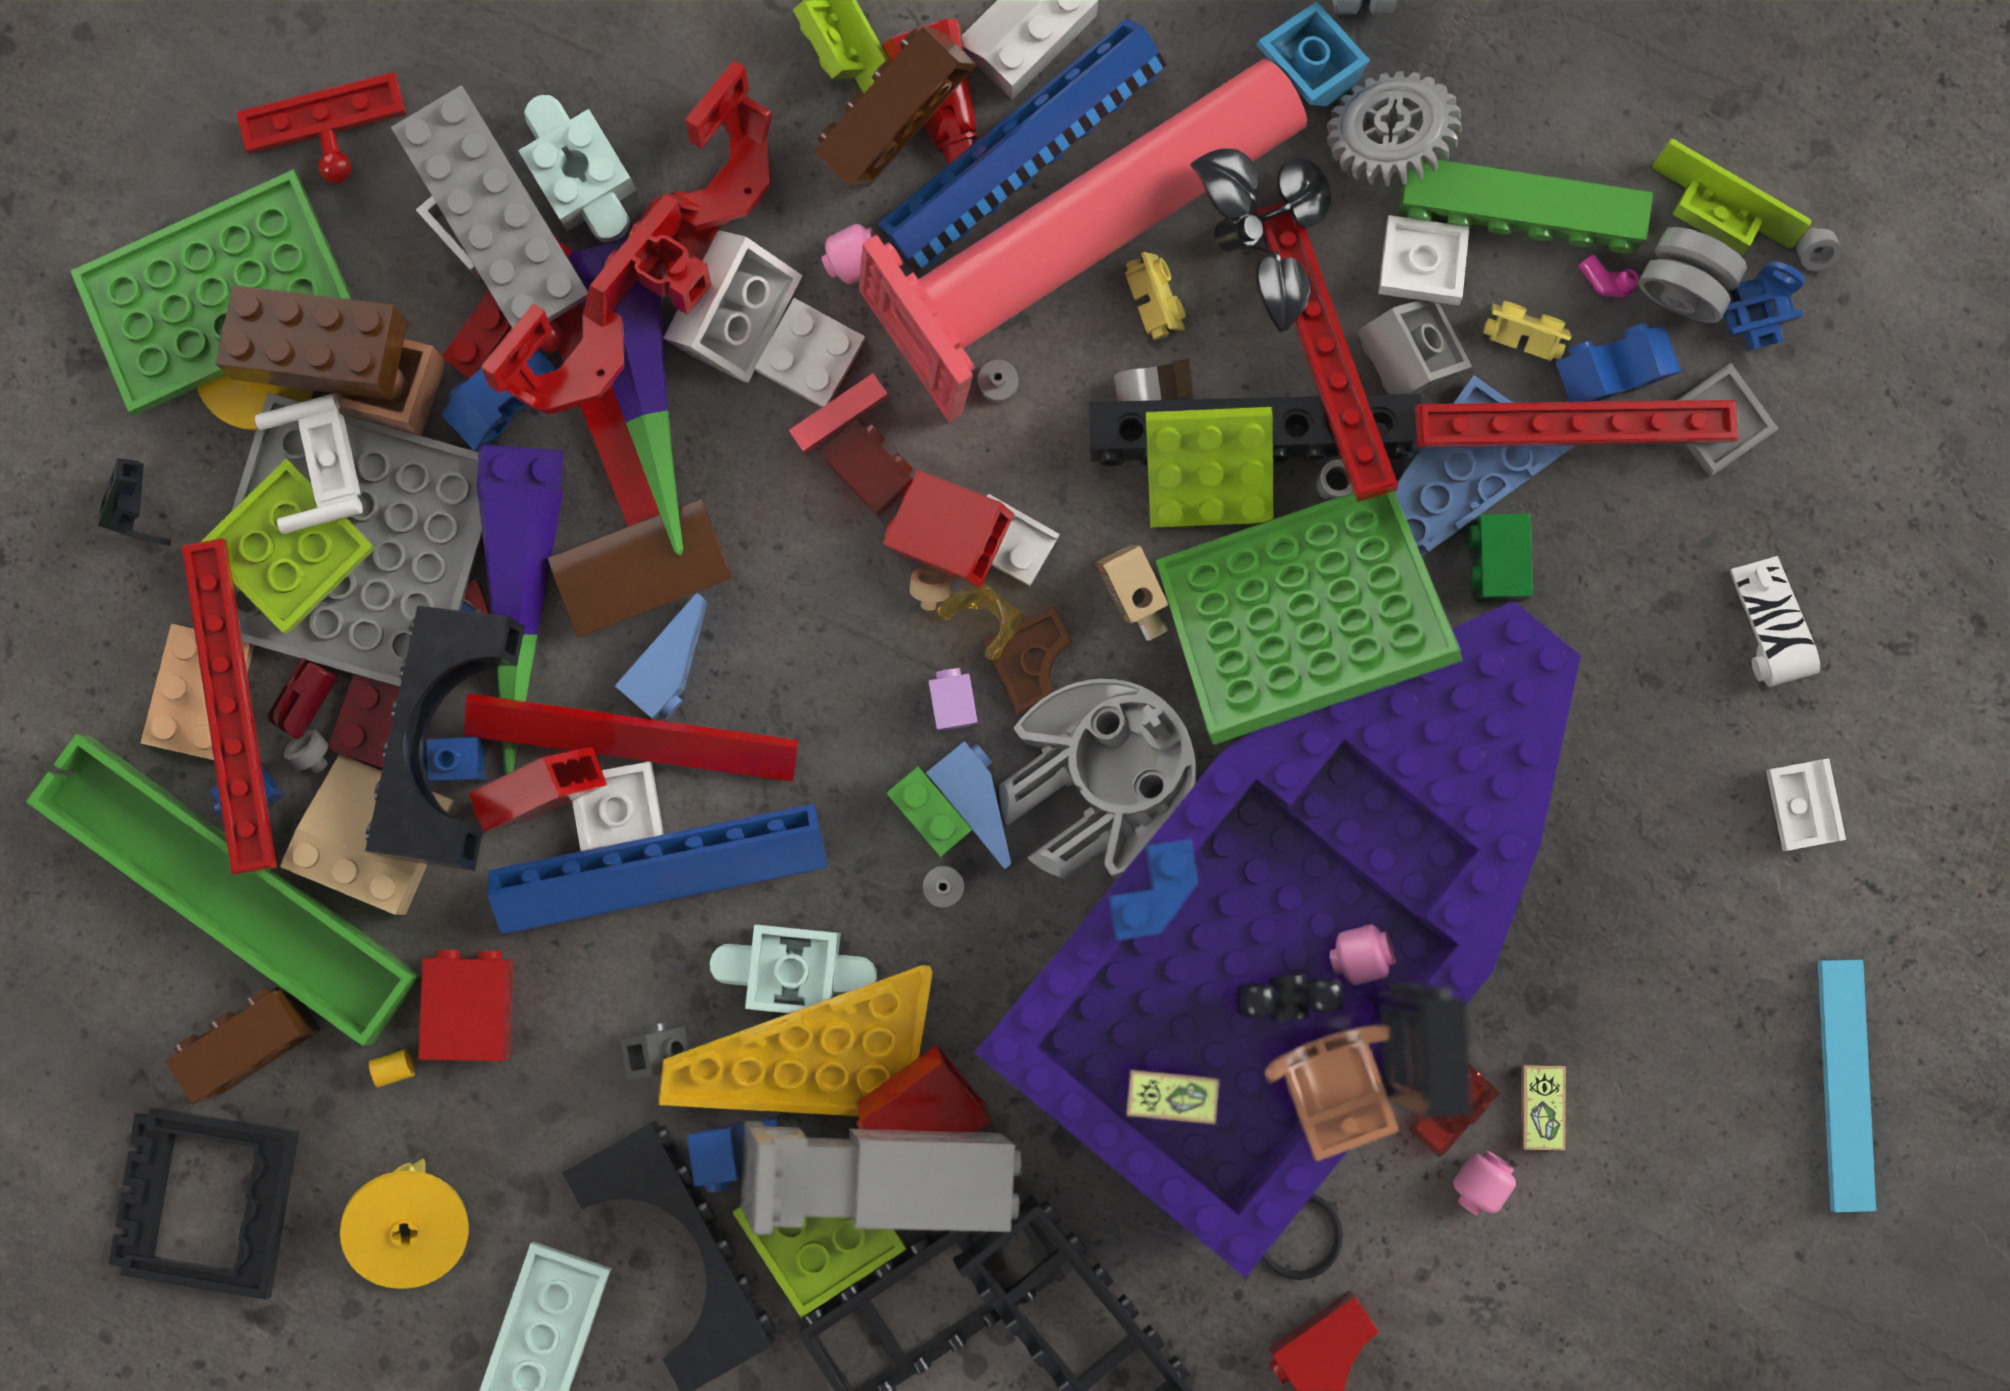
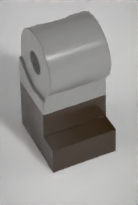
(1155, 383)

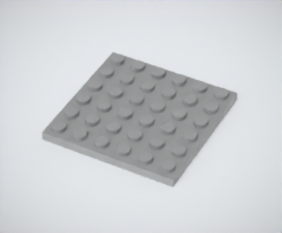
(426, 536)

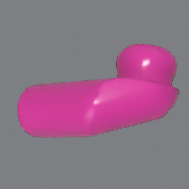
(1609, 283)

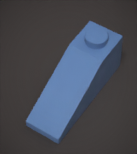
(663, 668)
(971, 791)

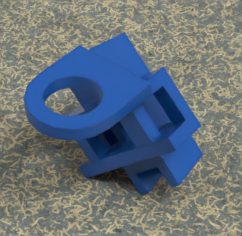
(1760, 320)

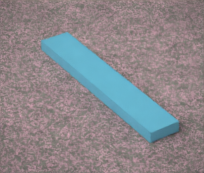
(1846, 1085)

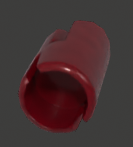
(301, 698)

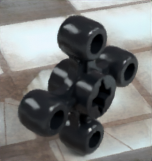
(1289, 997)

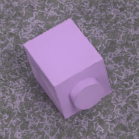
(952, 700)

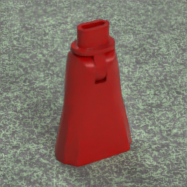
(954, 123)

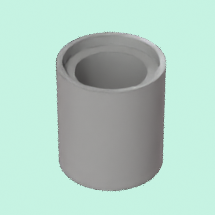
(1322, 486)

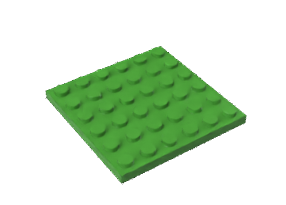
(1305, 613)

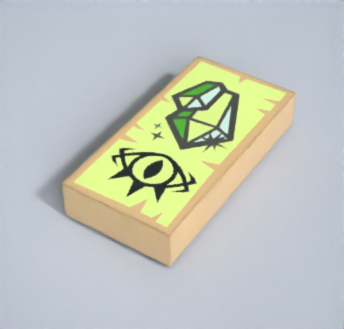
(1172, 1097)
(1543, 1107)

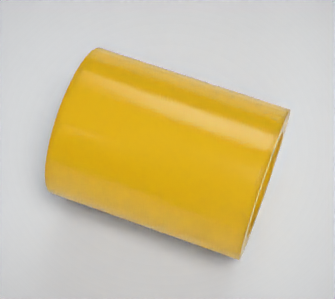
(391, 1068)

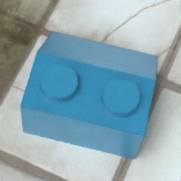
(1315, 55)

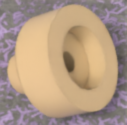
(930, 587)

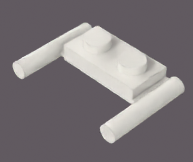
(327, 459)

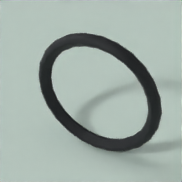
(1328, 1262)

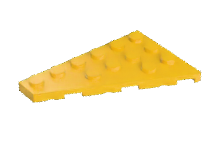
(809, 1058)

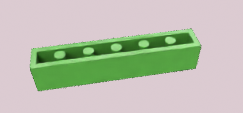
(1529, 204)

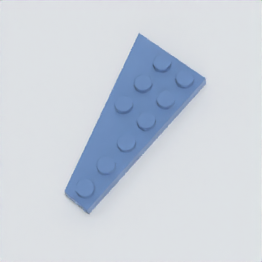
(1457, 484)

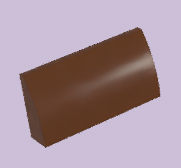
(638, 569)

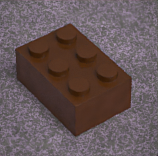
(241, 1044)

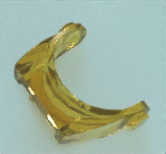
(990, 601)

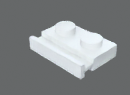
(1024, 547)
(1805, 804)

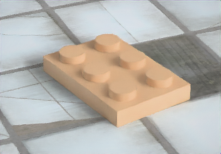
(178, 706)

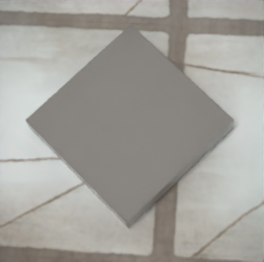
(1752, 419)

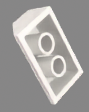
(1023, 36)
(739, 309)

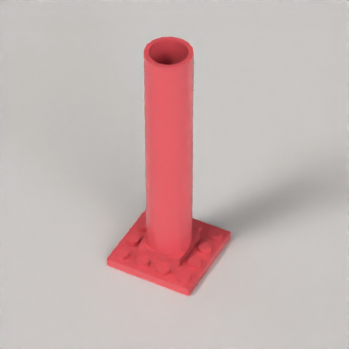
(1067, 230)

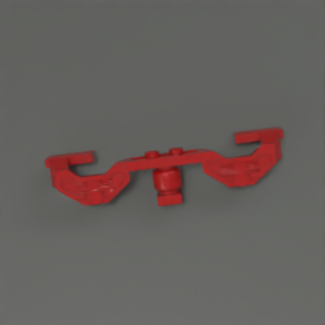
(646, 257)

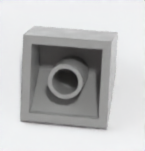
(1413, 348)

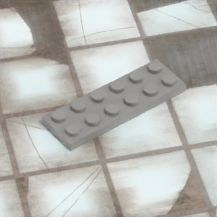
(489, 208)

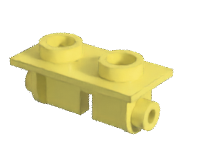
(1152, 279)
(1513, 323)

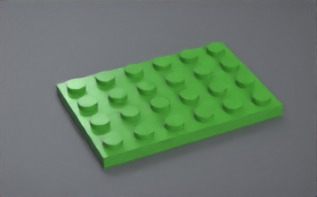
(168, 294)

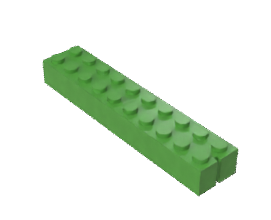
(252, 913)

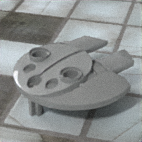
(1107, 769)

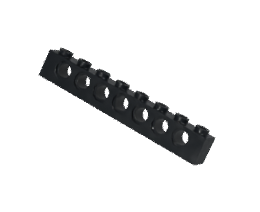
(1113, 417)

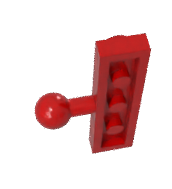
(322, 116)
(485, 332)

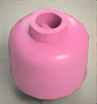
(845, 252)
(1363, 954)
(1484, 1183)

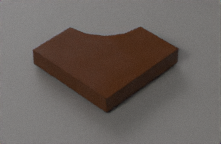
(1029, 658)

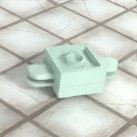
(577, 169)
(790, 968)

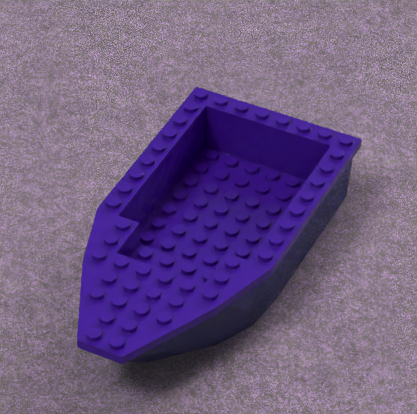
(1363, 813)

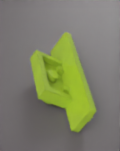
(842, 39)
(1726, 204)

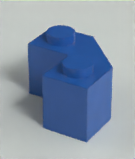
(1614, 368)
(481, 412)
(1171, 880)
(718, 1154)

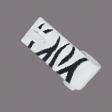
(1784, 640)

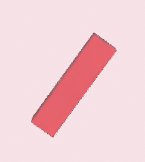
(839, 413)

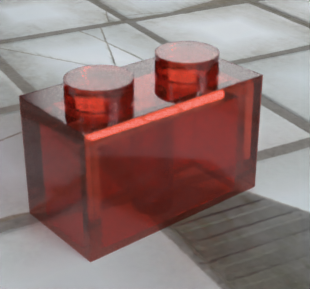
(867, 466)

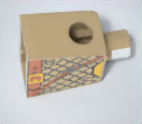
(1123, 575)

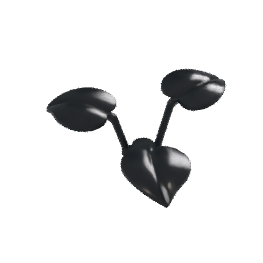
(1229, 183)

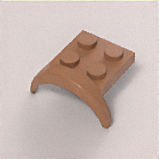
(1337, 1090)

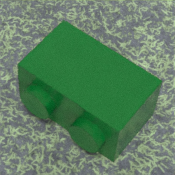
(1501, 557)

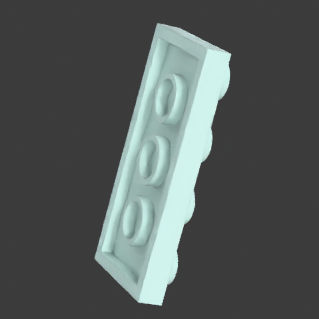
(546, 1322)

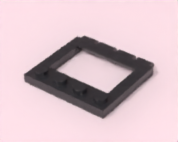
(263, 1212)

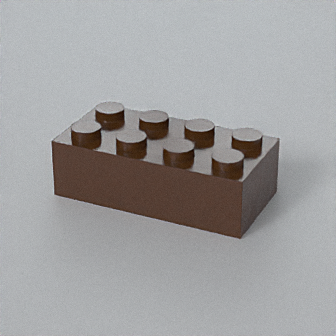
(894, 106)
(311, 342)

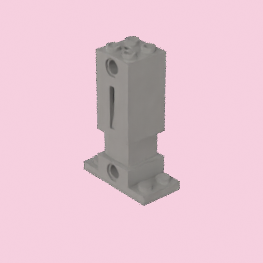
(879, 1179)

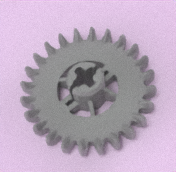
(1408, 147)

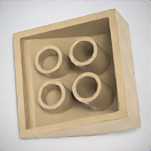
(333, 842)

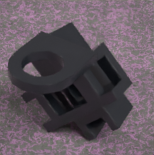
(122, 501)

